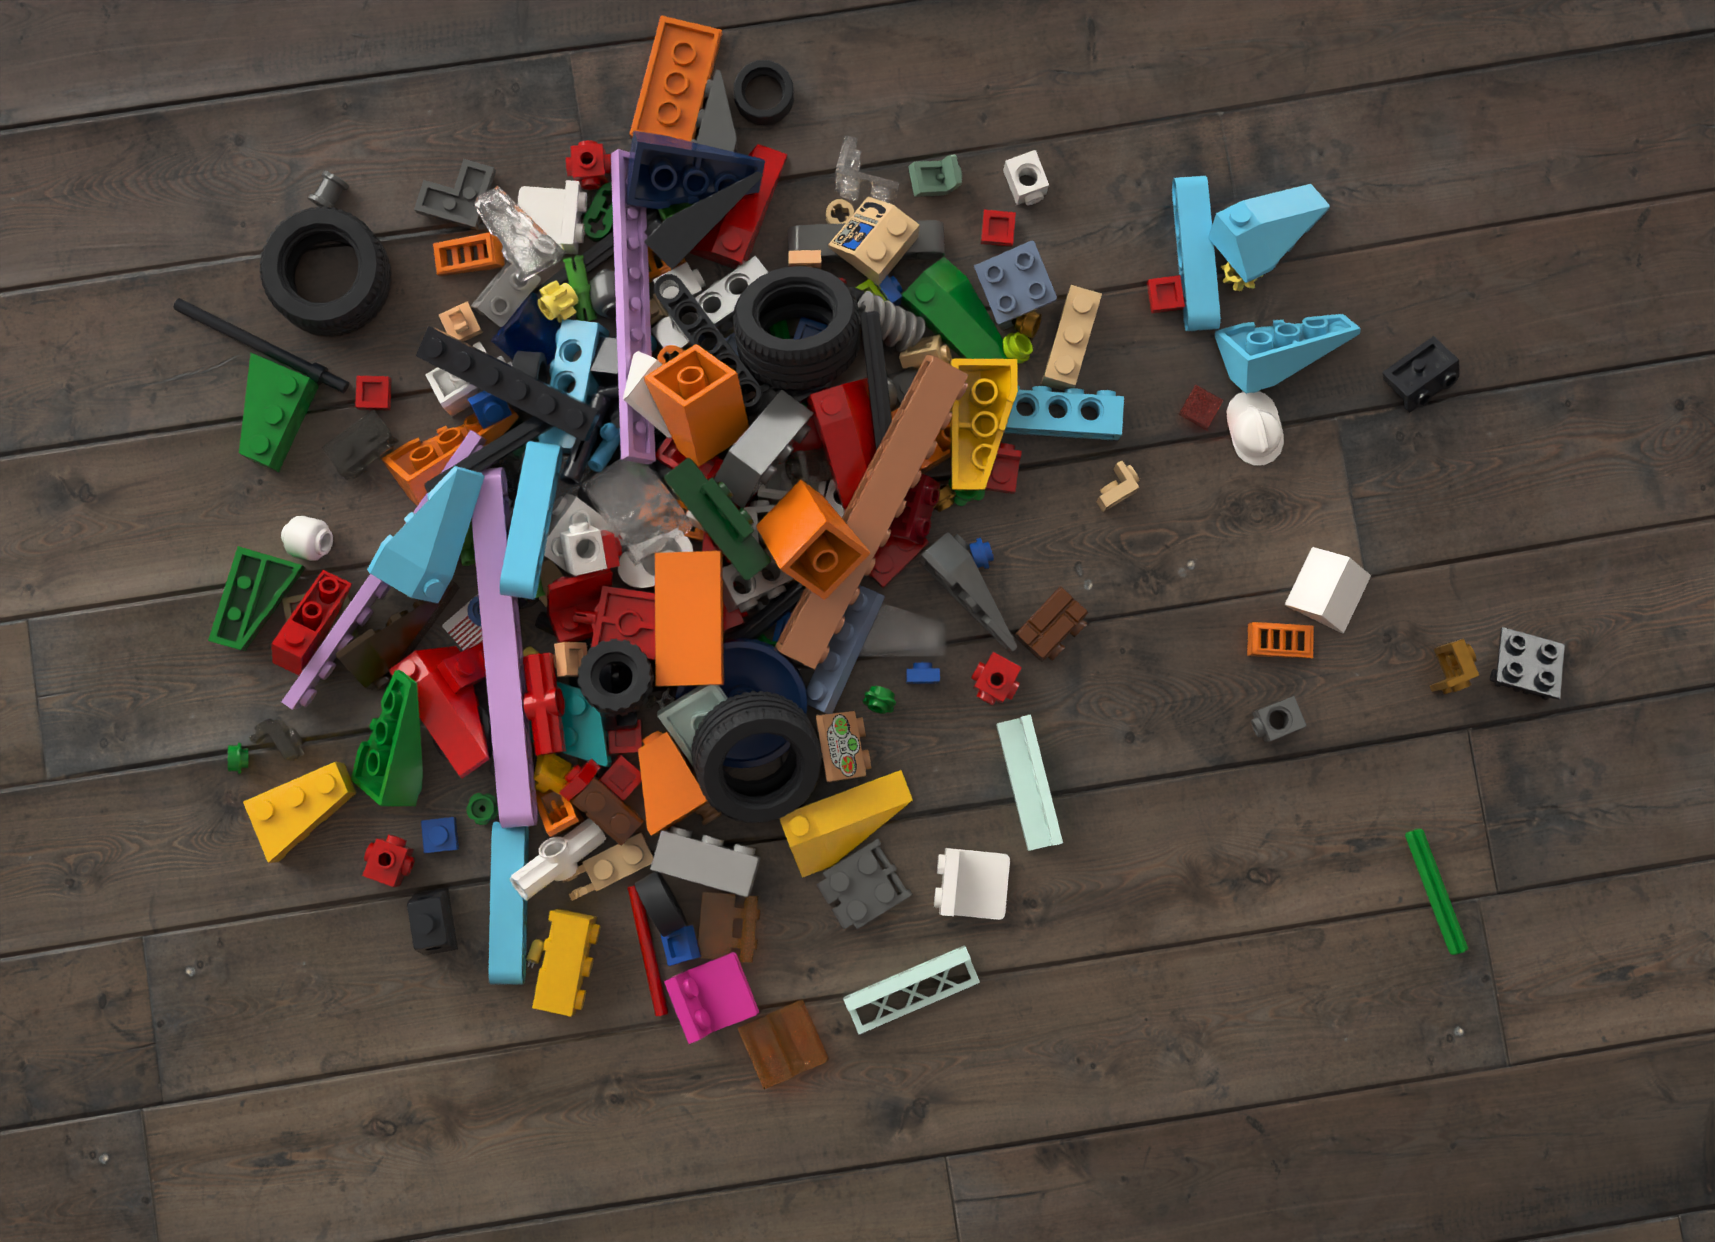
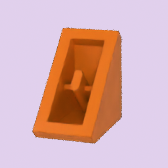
(557, 813)

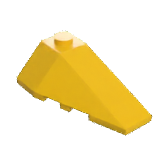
(980, 419)
(836, 825)

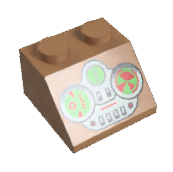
(842, 746)

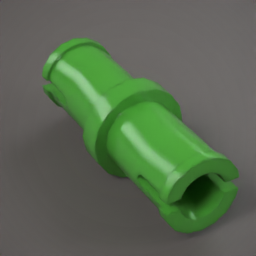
(579, 282)

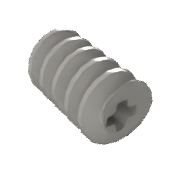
(896, 324)

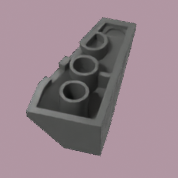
(957, 572)

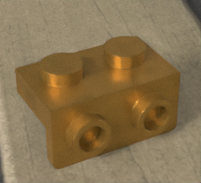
(1458, 666)

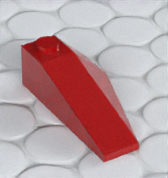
(735, 234)
(846, 433)
(447, 716)

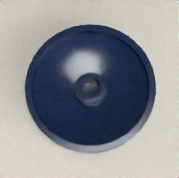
(757, 667)

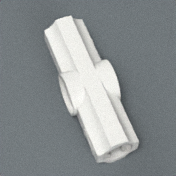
(557, 859)

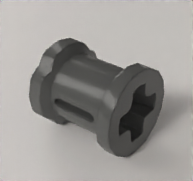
(328, 190)

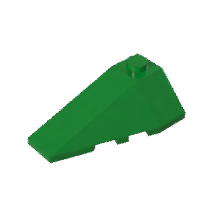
(954, 311)

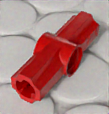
(544, 704)

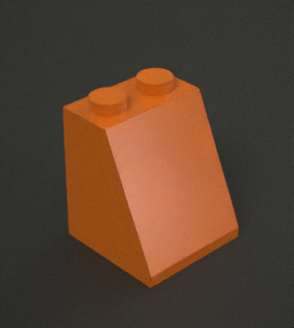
(699, 403)
(811, 540)
(667, 783)

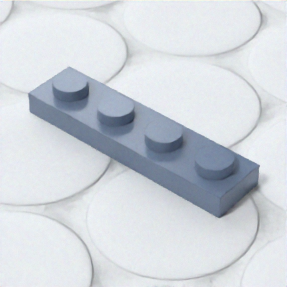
(844, 650)

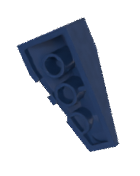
(679, 171)

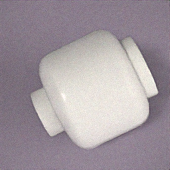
(307, 538)

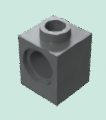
(1292, 719)

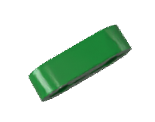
(595, 212)

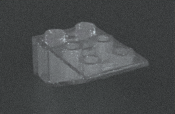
(637, 508)

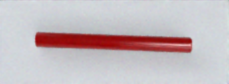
(648, 953)

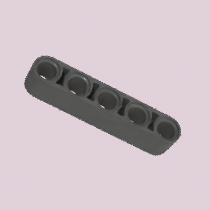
(818, 236)

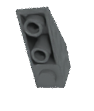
(716, 120)

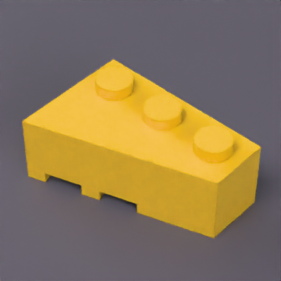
(297, 807)
(566, 962)

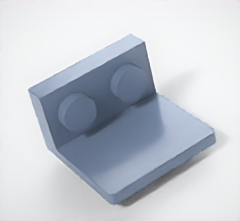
(1015, 283)

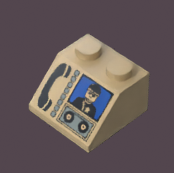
(875, 238)

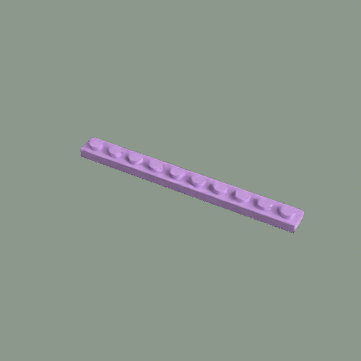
(632, 307)
(358, 610)

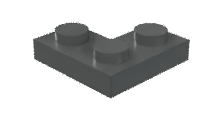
(456, 203)

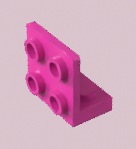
(711, 997)

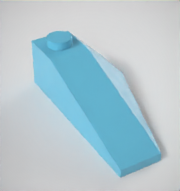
(428, 547)

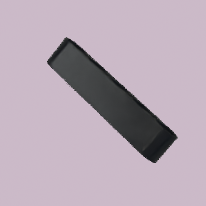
(702, 329)

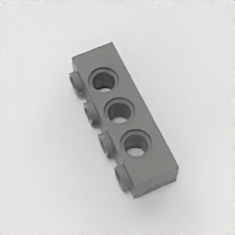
(721, 296)

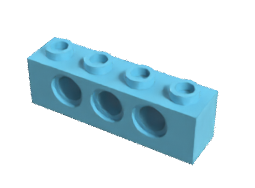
(569, 339)
(1106, 426)

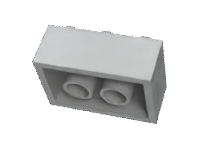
(706, 861)

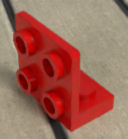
(571, 593)

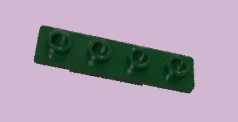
(719, 517)

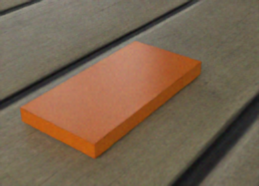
(676, 78)
(689, 618)

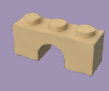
(1071, 338)

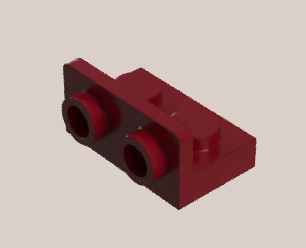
(915, 521)

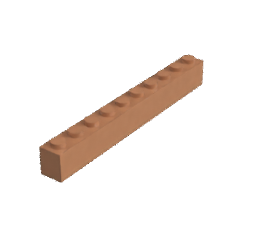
(877, 503)

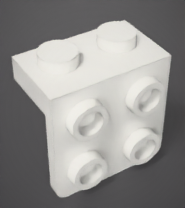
(557, 212)
(565, 512)
(972, 884)

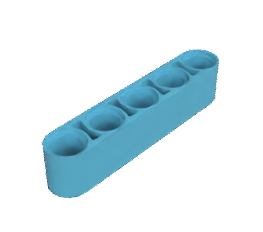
(1196, 253)
(531, 520)
(507, 907)

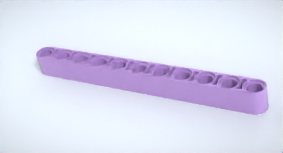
(503, 657)

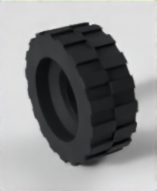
(610, 652)

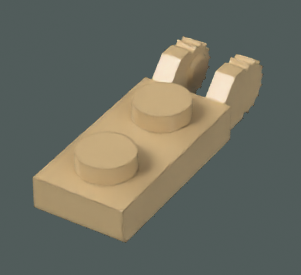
(613, 865)

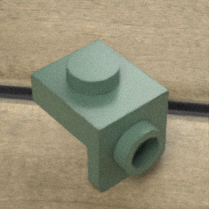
(935, 177)

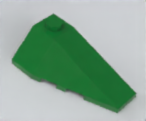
(391, 760)

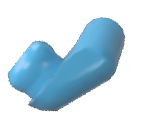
(606, 448)

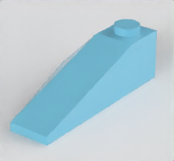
(1264, 228)
(1270, 354)

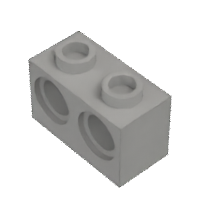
(755, 587)

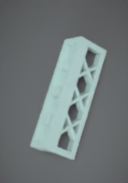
(1029, 783)
(905, 979)

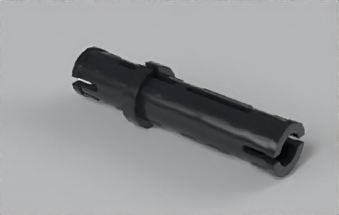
(581, 449)

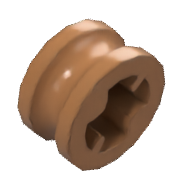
(708, 813)

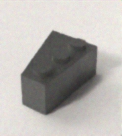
(763, 446)

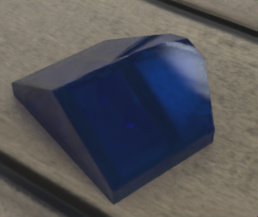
(528, 331)

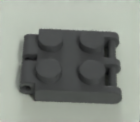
(862, 886)

